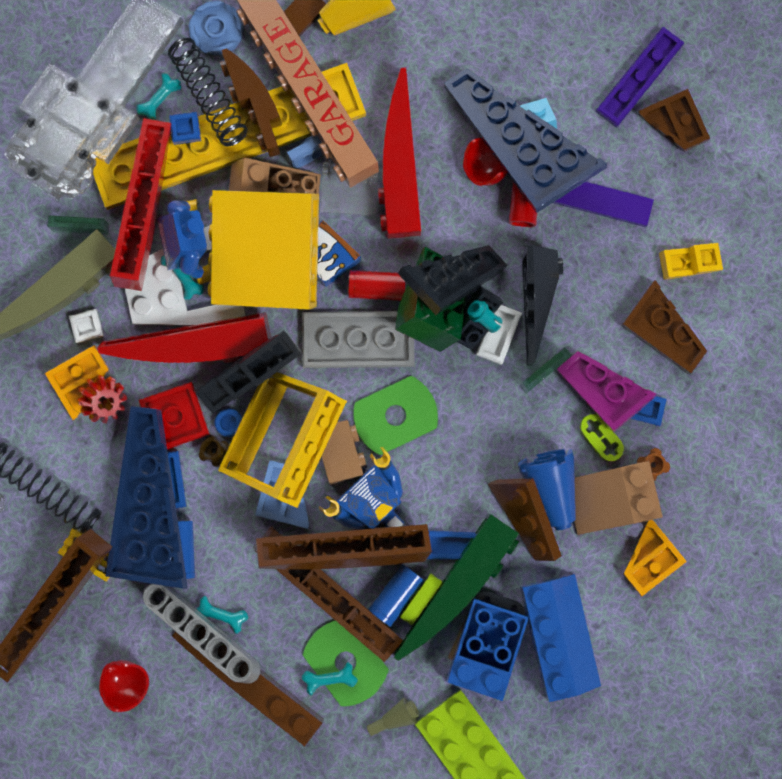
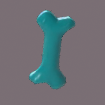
(150, 107)
(190, 286)
(234, 619)
(315, 681)

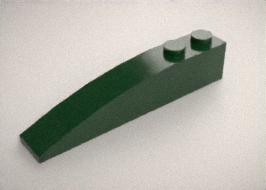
(464, 580)

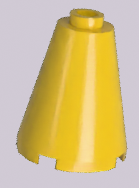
(344, 15)

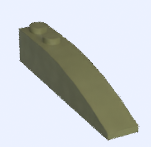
(60, 286)

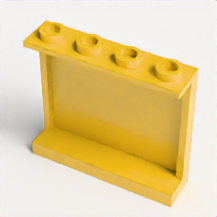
(264, 249)

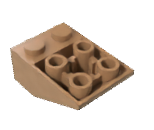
(267, 177)

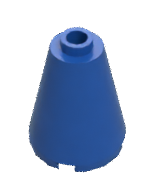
(555, 482)

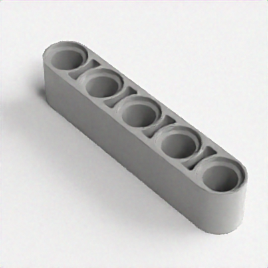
(214, 637)

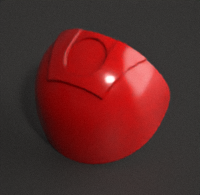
(481, 164)
(123, 685)

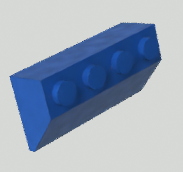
(560, 637)

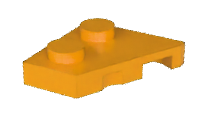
(73, 374)
(652, 560)

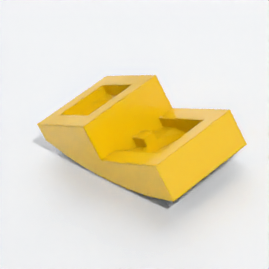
(691, 261)

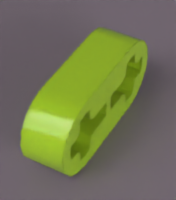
(595, 441)
(421, 599)

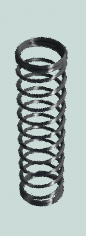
(239, 137)
(84, 527)

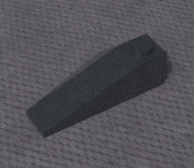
(540, 278)

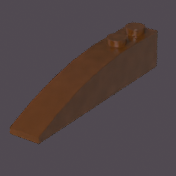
(345, 548)
(52, 600)
(342, 607)
(265, 695)

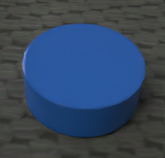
(227, 422)

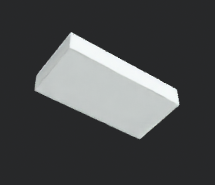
(495, 345)

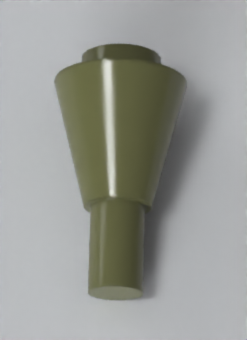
(400, 715)

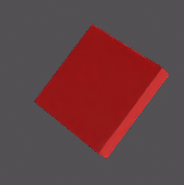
(180, 414)

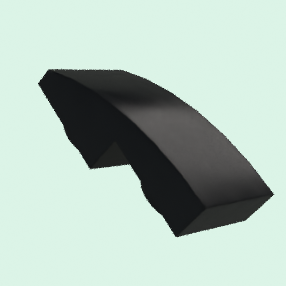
(472, 331)

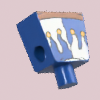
(334, 255)

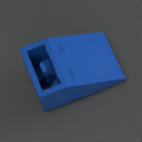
(487, 650)

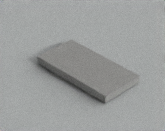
(355, 340)

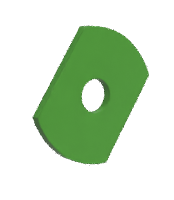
(419, 409)
(369, 668)

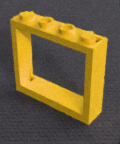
(306, 448)

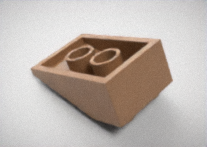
(616, 498)

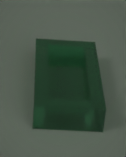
(77, 224)
(545, 370)

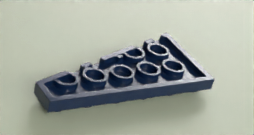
(527, 147)
(145, 516)

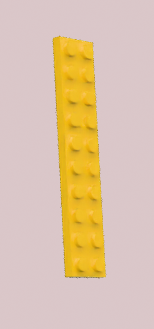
(206, 156)

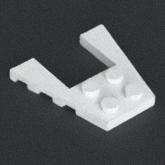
(163, 298)

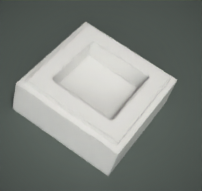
(86, 326)

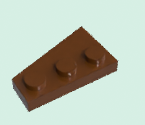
(664, 330)
(527, 514)

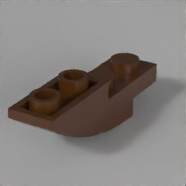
(252, 93)

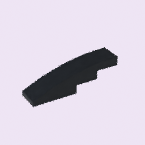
(248, 371)

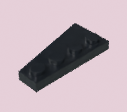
(452, 278)

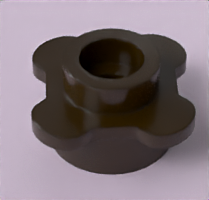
(207, 447)

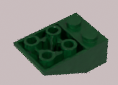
(421, 324)

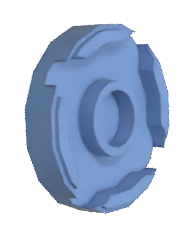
(223, 31)

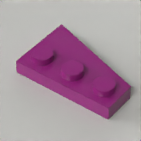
(607, 393)

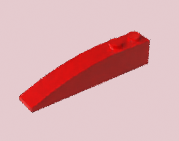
(399, 170)
(141, 206)
(194, 343)

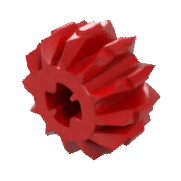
(102, 410)

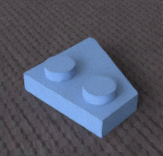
(277, 510)

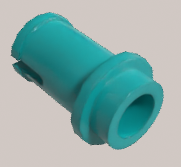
(480, 312)

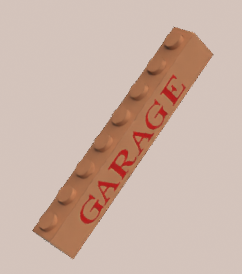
(310, 90)

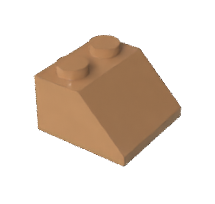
(341, 456)

